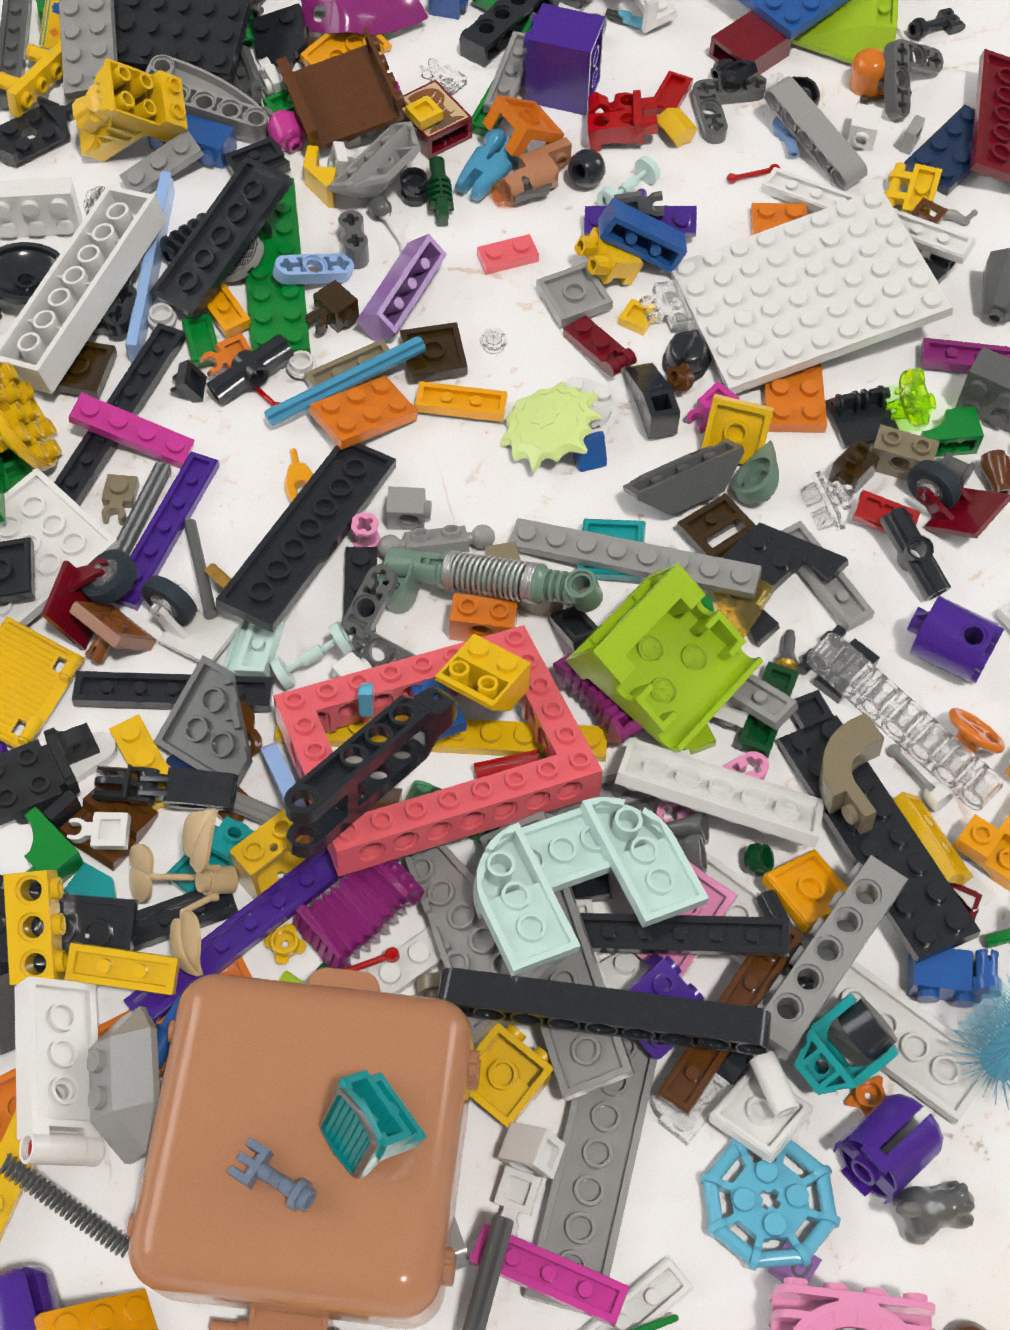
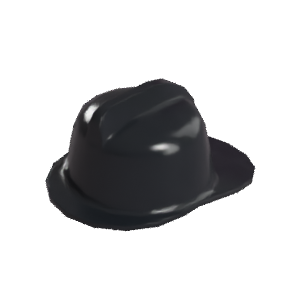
(690, 349)

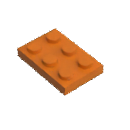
(363, 412)

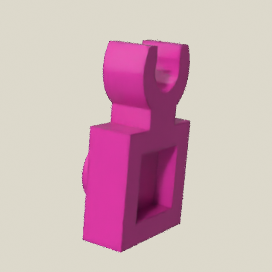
(704, 404)

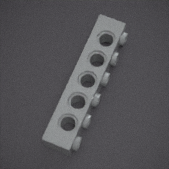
(884, 887)

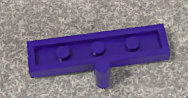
(679, 217)

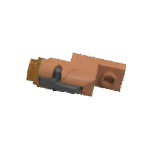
(535, 174)

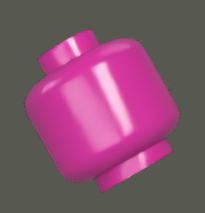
(286, 130)

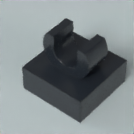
(189, 382)

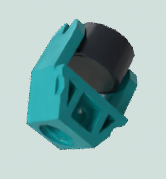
(864, 1028)

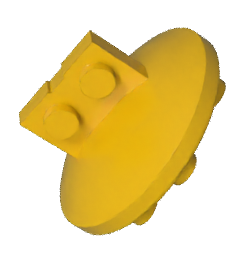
(23, 422)

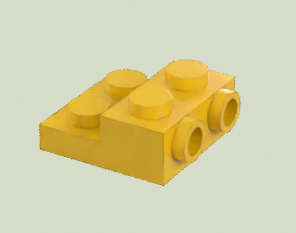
(510, 1073)

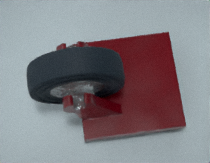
(951, 506)
(99, 582)

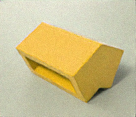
(676, 126)

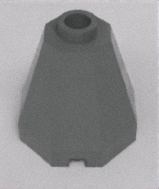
(997, 286)

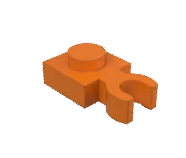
(225, 353)

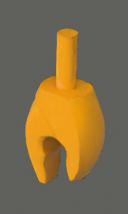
(296, 476)

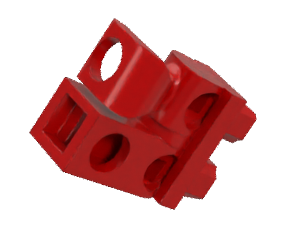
(623, 119)

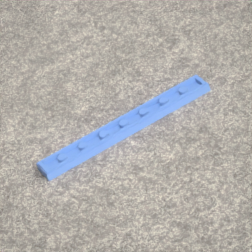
(149, 272)

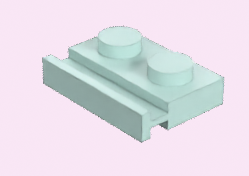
(253, 650)

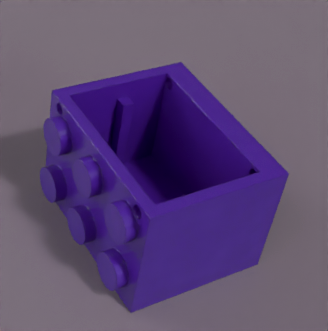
(563, 58)

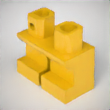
(607, 260)

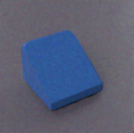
(596, 454)

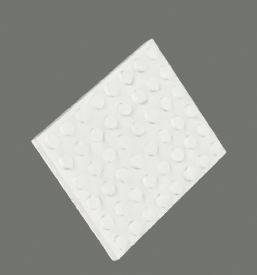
(810, 291)

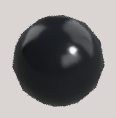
(586, 168)

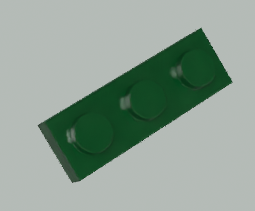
(756, 734)

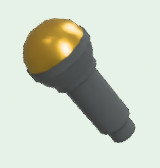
(787, 656)

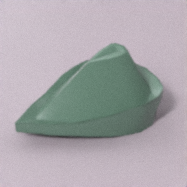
(757, 476)

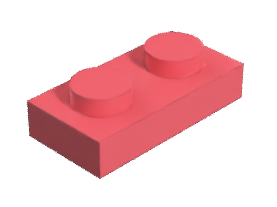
(507, 254)

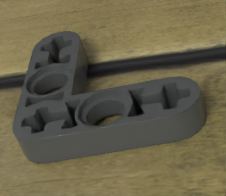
(899, 62)
(705, 97)
(366, 625)

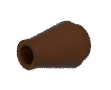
(996, 470)

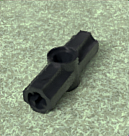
(250, 369)
(906, 537)

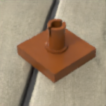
(112, 630)

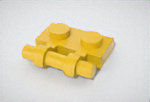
(921, 182)

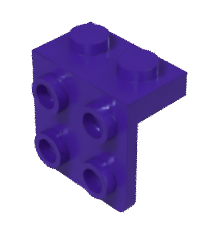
(663, 979)

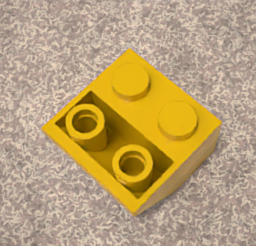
(487, 674)

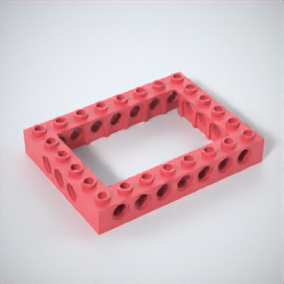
(460, 810)

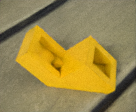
(318, 177)

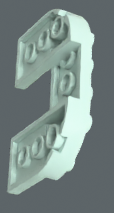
(603, 836)

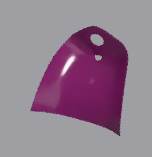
(354, 15)

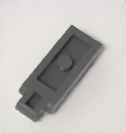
(247, 76)

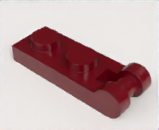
(599, 346)

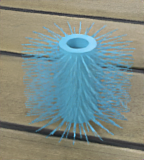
(996, 1055)

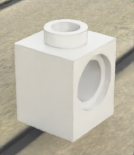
(864, 126)
(532, 1150)

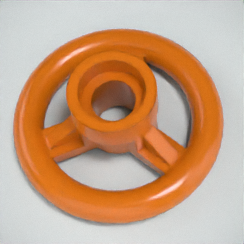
(975, 732)

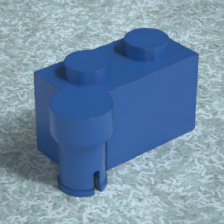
(954, 977)

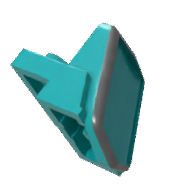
(368, 1123)

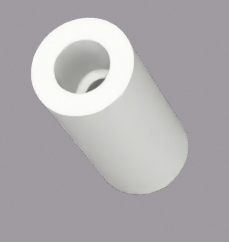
(774, 1084)

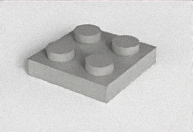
(573, 294)

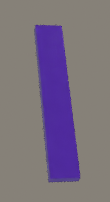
(168, 522)

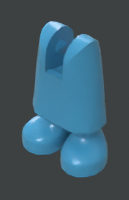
(486, 165)

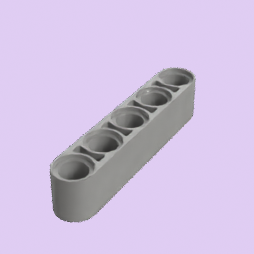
(815, 133)

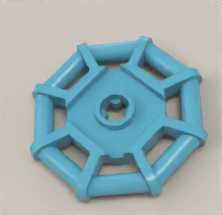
(770, 1223)

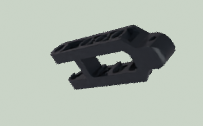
(336, 783)

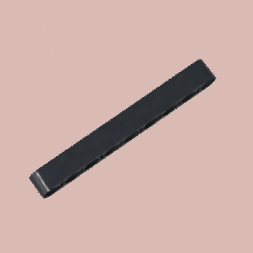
(607, 1011)

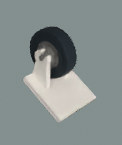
(184, 620)

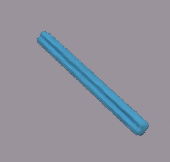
(345, 380)

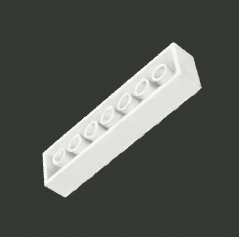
(81, 286)

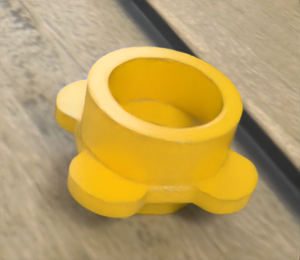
(279, 936)

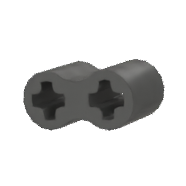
(354, 238)

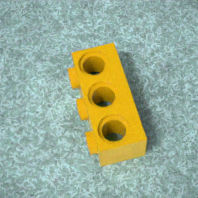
(21, 911)

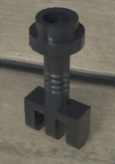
(945, 19)

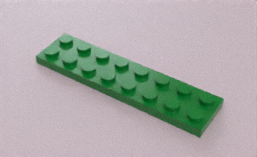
(273, 305)

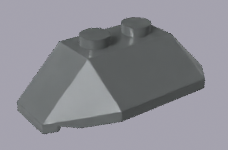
(687, 479)

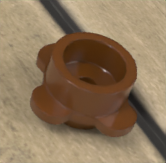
(680, 378)

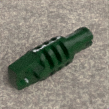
(439, 191)

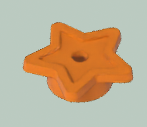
(871, 1086)

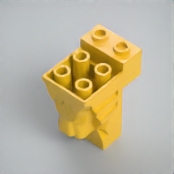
(126, 107)

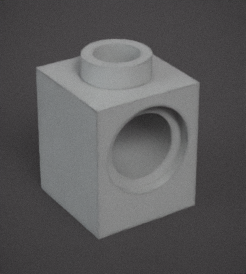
(407, 508)

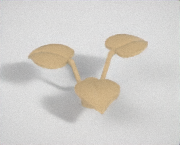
(209, 879)

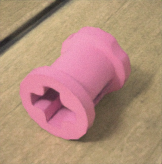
(365, 530)

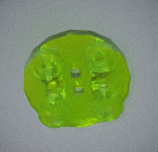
(914, 399)

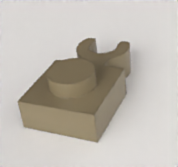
(118, 494)

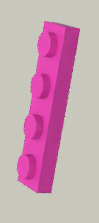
(131, 430)
(558, 1278)

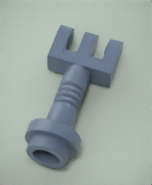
(299, 1194)

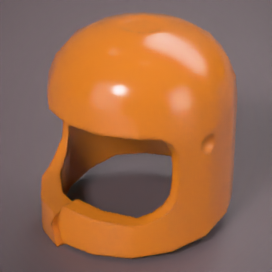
(866, 72)

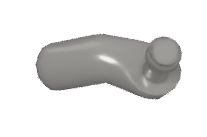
(956, 216)

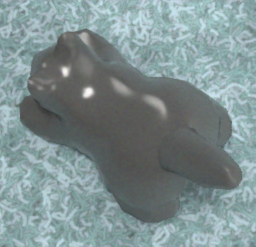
(934, 1209)

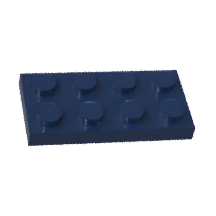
(948, 150)

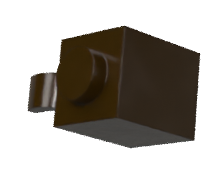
(333, 307)
(854, 466)

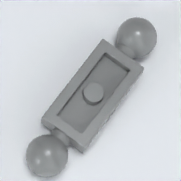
(440, 539)

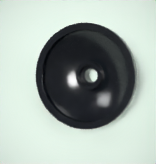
(23, 269)

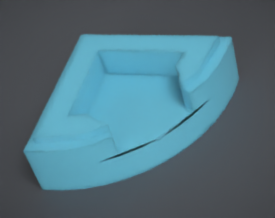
(366, 699)

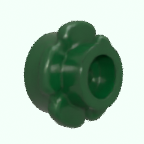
(759, 858)

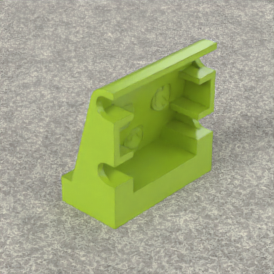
(666, 658)

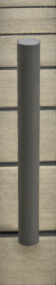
(199, 566)

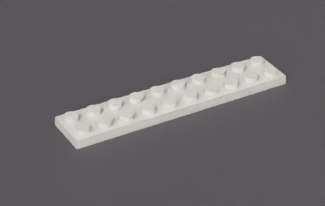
(924, 1058)

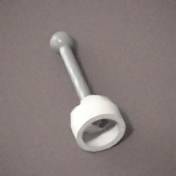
(936, 794)

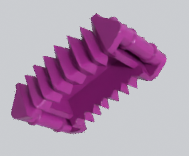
(619, 723)
(357, 912)

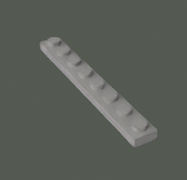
(634, 557)

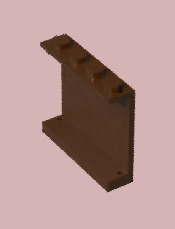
(344, 94)

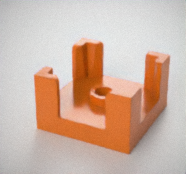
(526, 119)

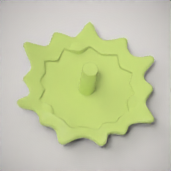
(550, 424)

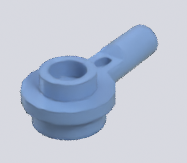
(785, 135)

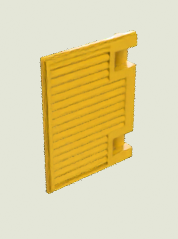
(28, 681)

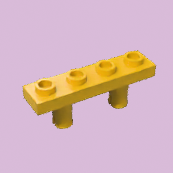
(36, 81)

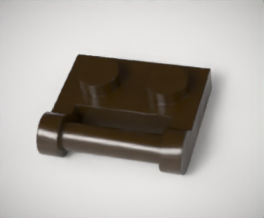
(713, 521)

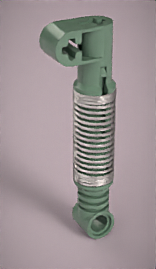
(472, 572)

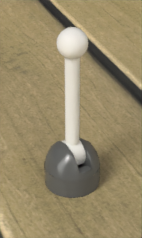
(381, 210)

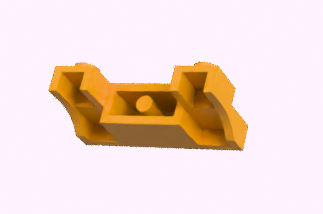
(988, 846)

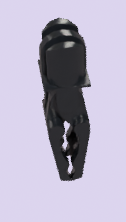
(182, 789)

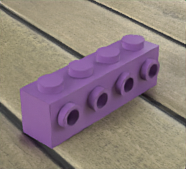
(401, 288)

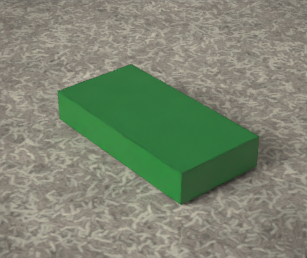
(200, 338)

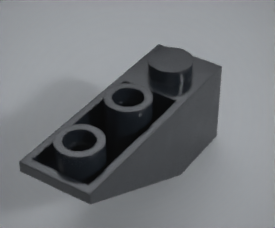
(654, 400)

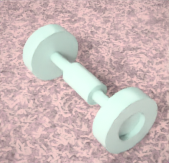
(646, 170)
(283, 671)

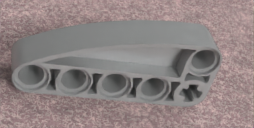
(215, 99)

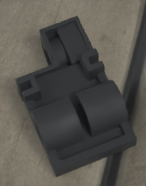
(41, 774)

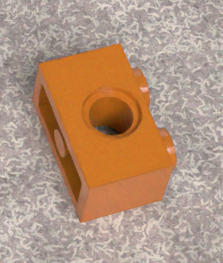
(480, 616)

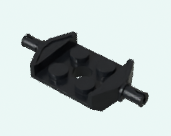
(45, 122)

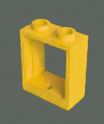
(256, 863)

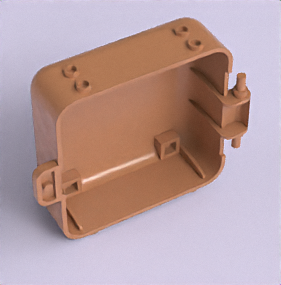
(265, 1067)

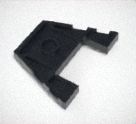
(779, 559)

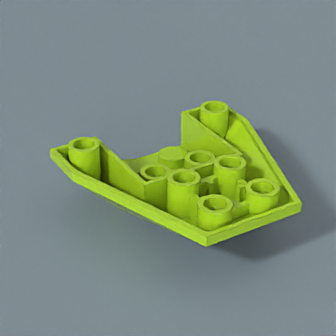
(852, 29)

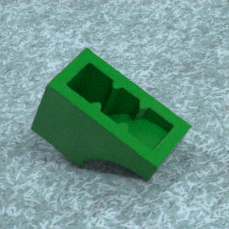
(958, 432)
(50, 848)

